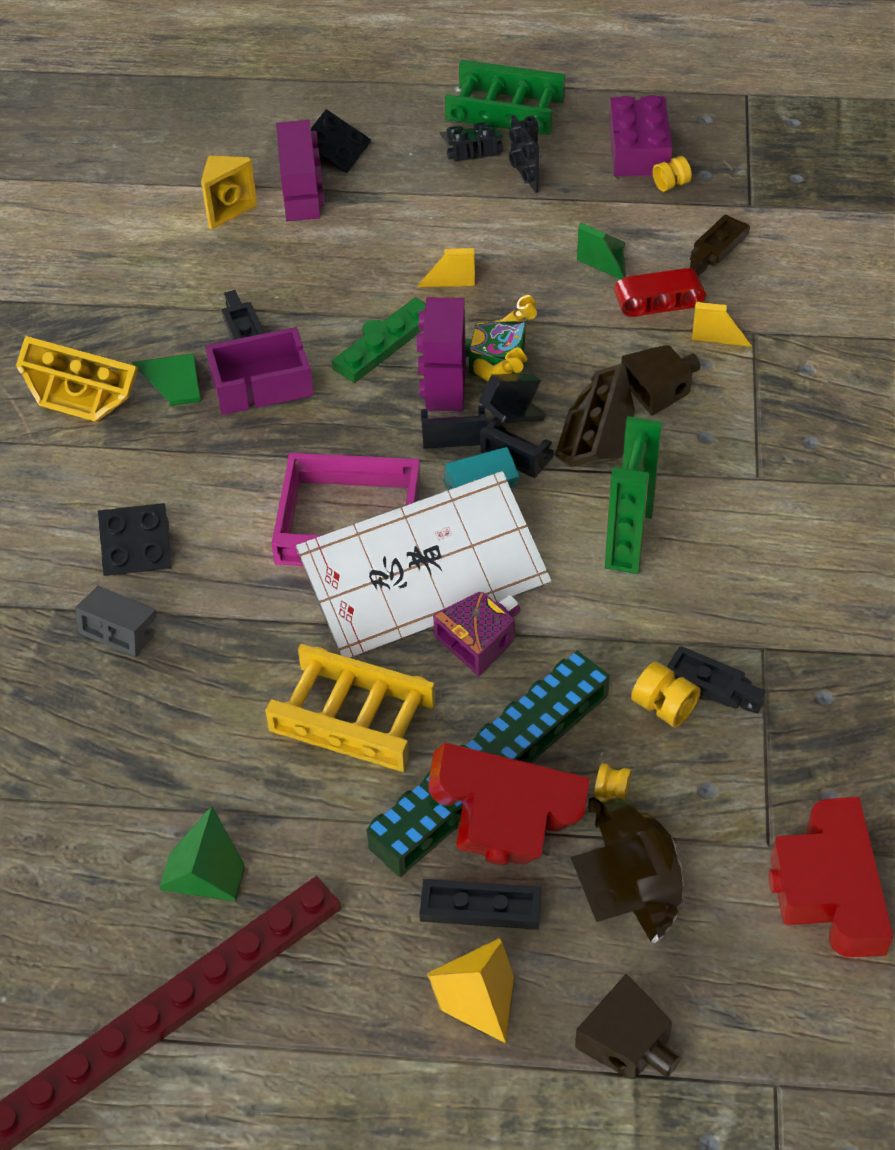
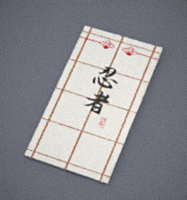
(409, 563)

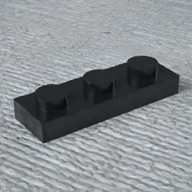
(480, 904)

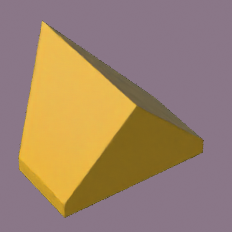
(452, 270)
(716, 326)
(477, 989)

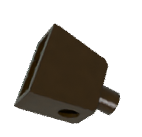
(659, 376)
(628, 1032)

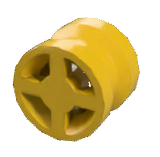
(612, 781)

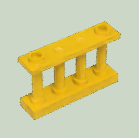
(345, 737)

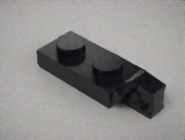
(240, 317)
(717, 680)

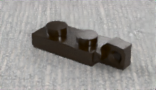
(717, 242)

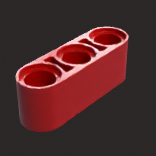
(659, 292)

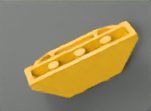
(74, 379)

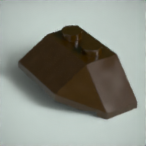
(597, 420)

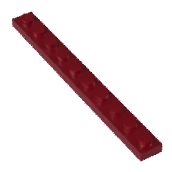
(163, 1012)

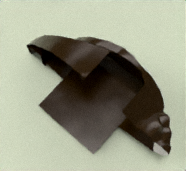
(633, 870)

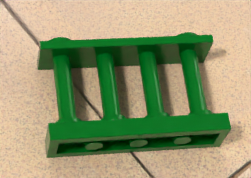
(507, 81)
(632, 495)

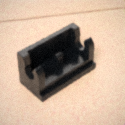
(453, 430)
(526, 456)

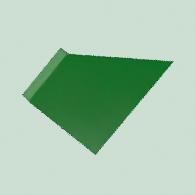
(601, 251)
(173, 377)
(205, 862)

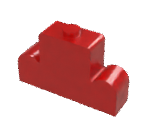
(505, 802)
(833, 879)

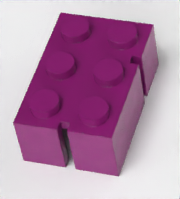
(639, 134)
(300, 170)
(443, 354)
(259, 370)

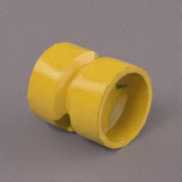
(669, 696)

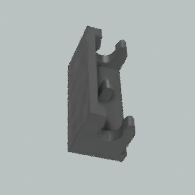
(115, 620)

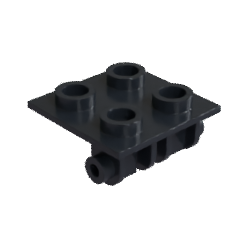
(482, 131)
(339, 141)
(525, 149)
(134, 539)

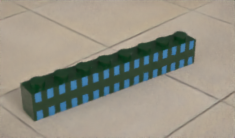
(520, 733)

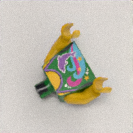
(500, 344)

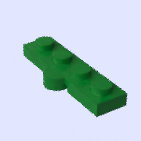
(379, 341)

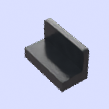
(511, 397)

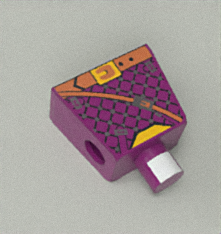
(477, 629)

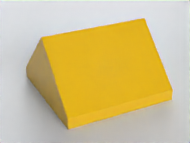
(227, 188)

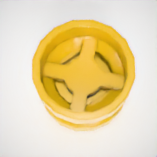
(672, 173)

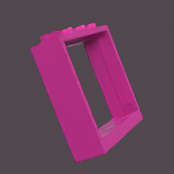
(334, 470)

